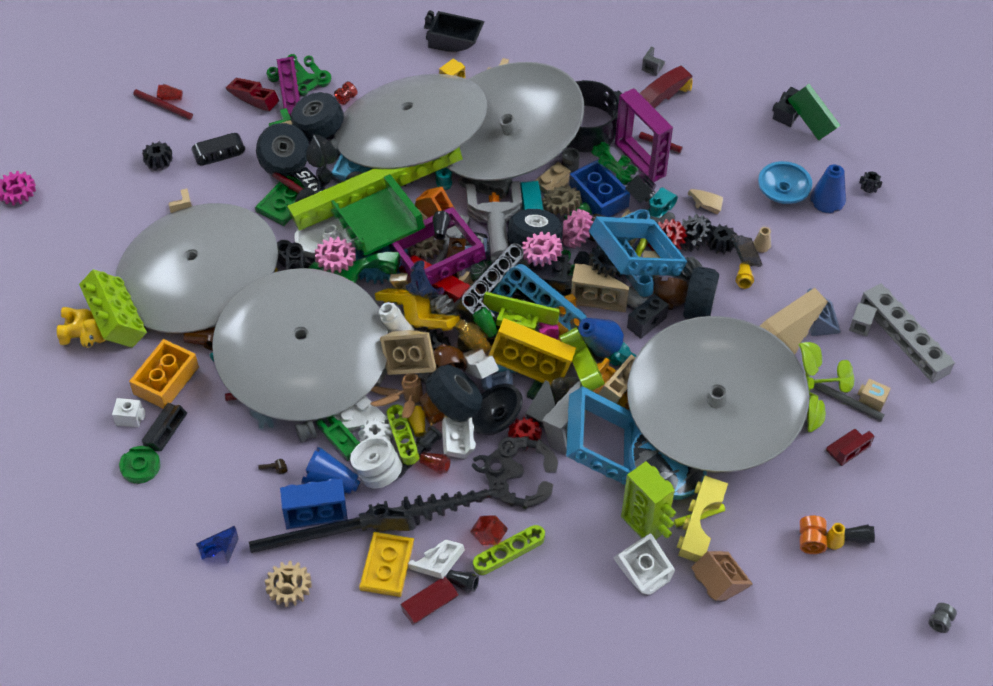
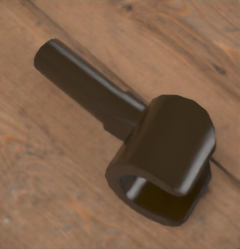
(279, 465)

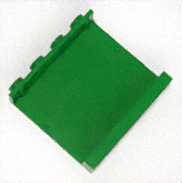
(379, 218)

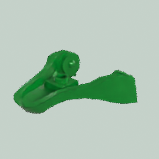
(386, 262)

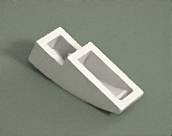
(479, 364)

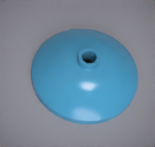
(785, 182)

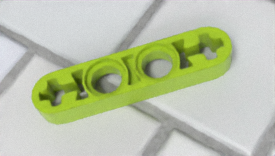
(404, 433)
(511, 552)

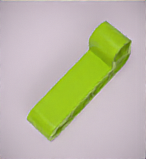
(583, 360)

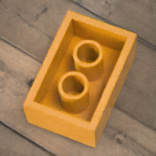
(164, 374)

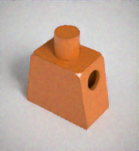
(433, 201)

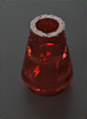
(168, 92)
(436, 462)

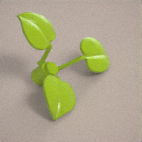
(812, 360)

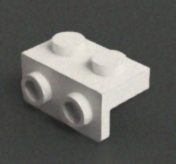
(458, 438)

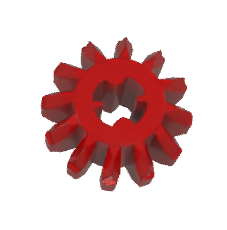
(524, 428)

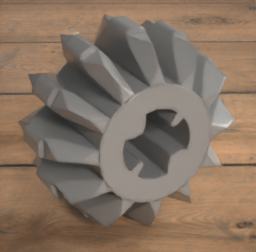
(443, 305)

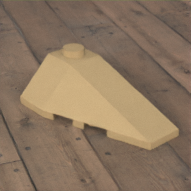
(795, 320)

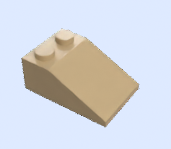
(597, 290)
(408, 352)

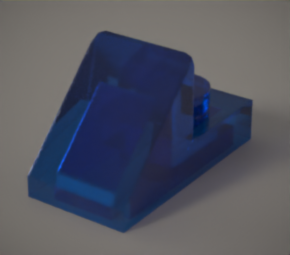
(222, 541)

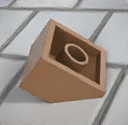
(720, 575)

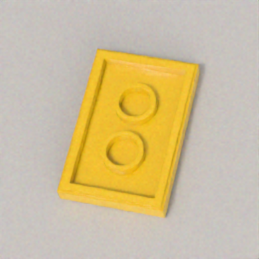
(386, 564)

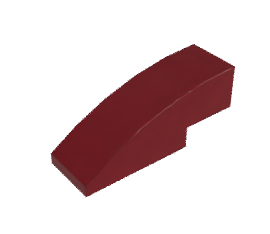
(666, 86)
(253, 93)

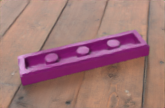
(288, 83)

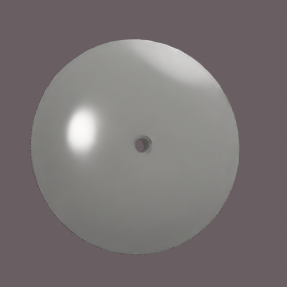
(411, 121)
(527, 123)
(194, 264)
(707, 356)
(292, 377)

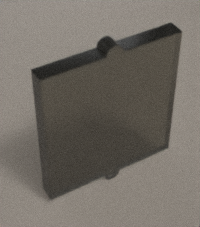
(746, 250)

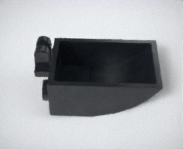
(451, 31)
(552, 274)

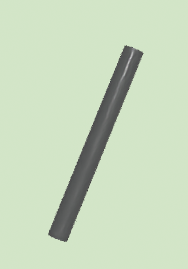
(849, 401)

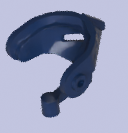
(425, 288)

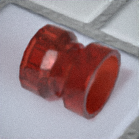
(345, 93)

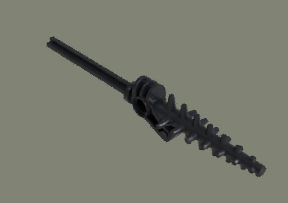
(379, 517)

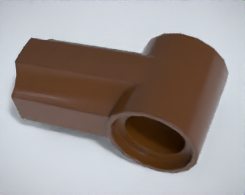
(202, 337)

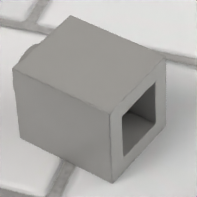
(862, 319)

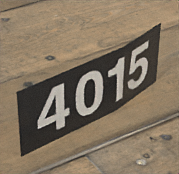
(308, 179)

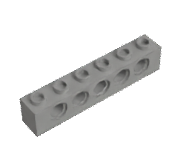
(908, 333)

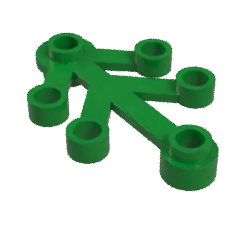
(303, 75)
(602, 151)

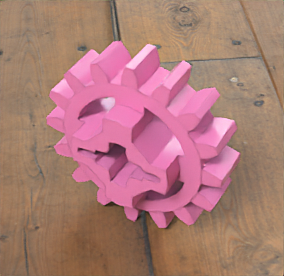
(576, 228)
(542, 249)
(333, 254)

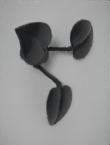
(318, 155)

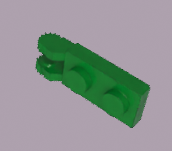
(339, 436)

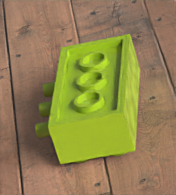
(112, 308)
(648, 502)

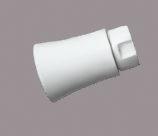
(393, 318)

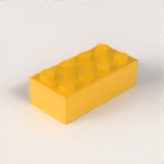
(531, 352)

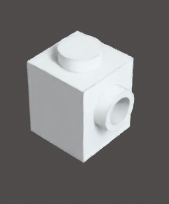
(128, 412)

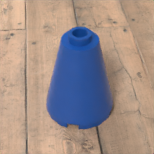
(830, 190)
(601, 336)
(325, 467)

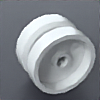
(376, 462)

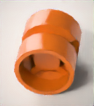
(813, 533)

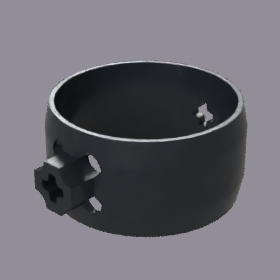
(595, 95)

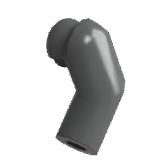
(668, 216)

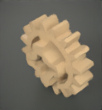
(285, 591)

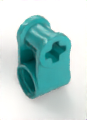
(444, 178)
(662, 202)

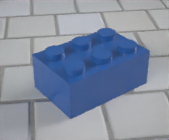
(600, 189)
(313, 503)

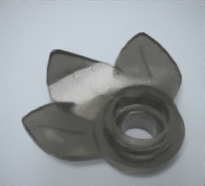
(561, 386)

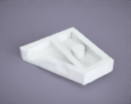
(359, 413)

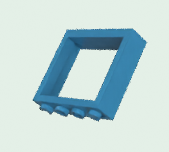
(608, 228)
(585, 399)

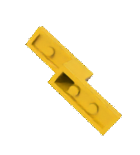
(417, 309)

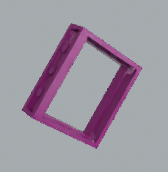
(656, 165)
(447, 266)

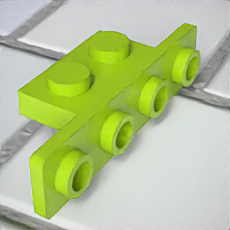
(520, 311)

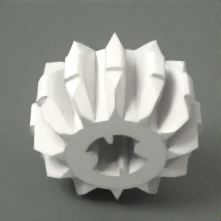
(374, 429)

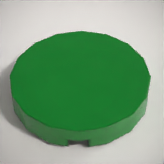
(139, 464)

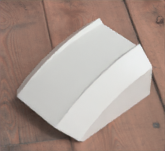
(645, 565)

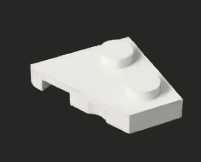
(438, 559)

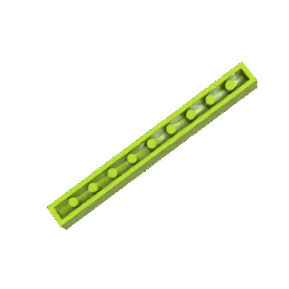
(319, 206)

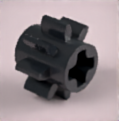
(870, 182)

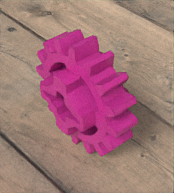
(15, 188)

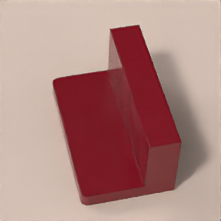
(850, 446)

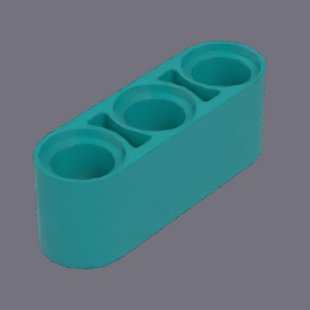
(531, 195)

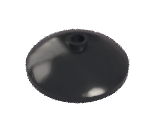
(499, 409)

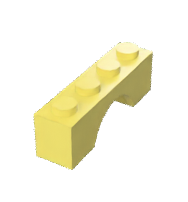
(709, 496)

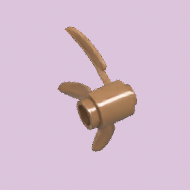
(411, 389)

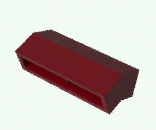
(428, 600)

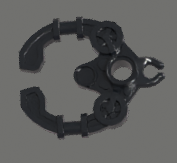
(510, 469)

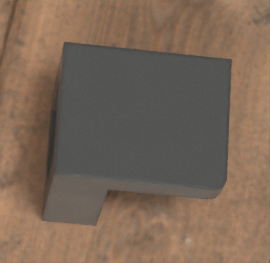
(652, 64)

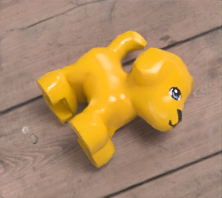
(79, 324)

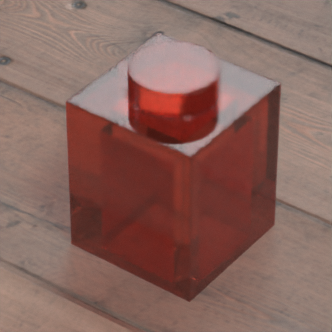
(489, 530)

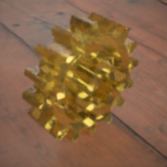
(472, 336)

